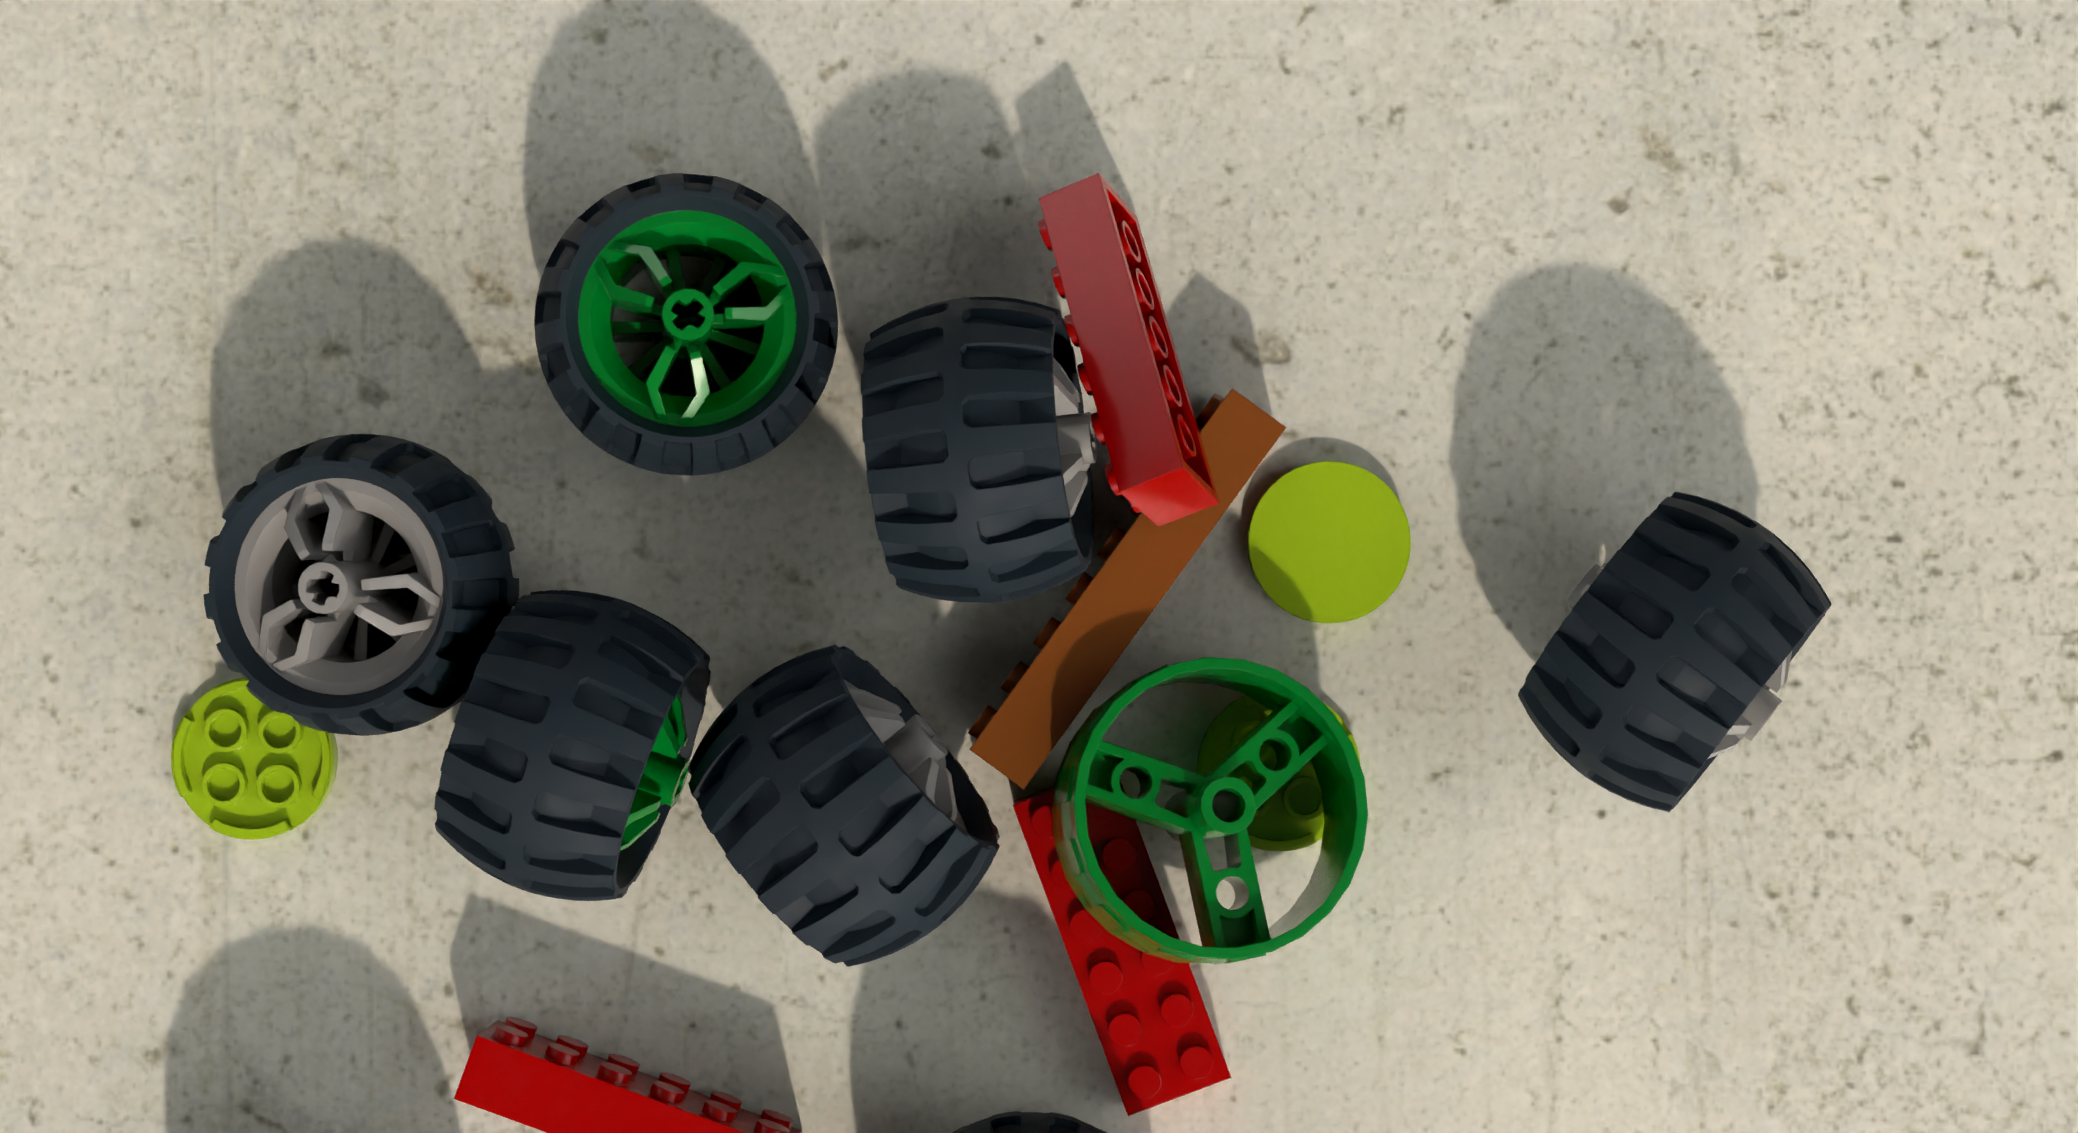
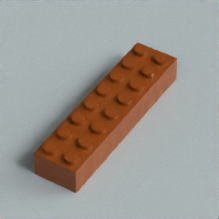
(1116, 601)

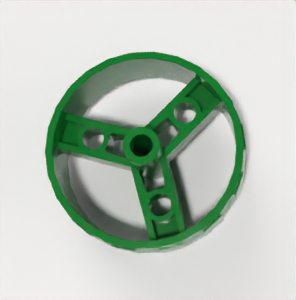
(1214, 808)

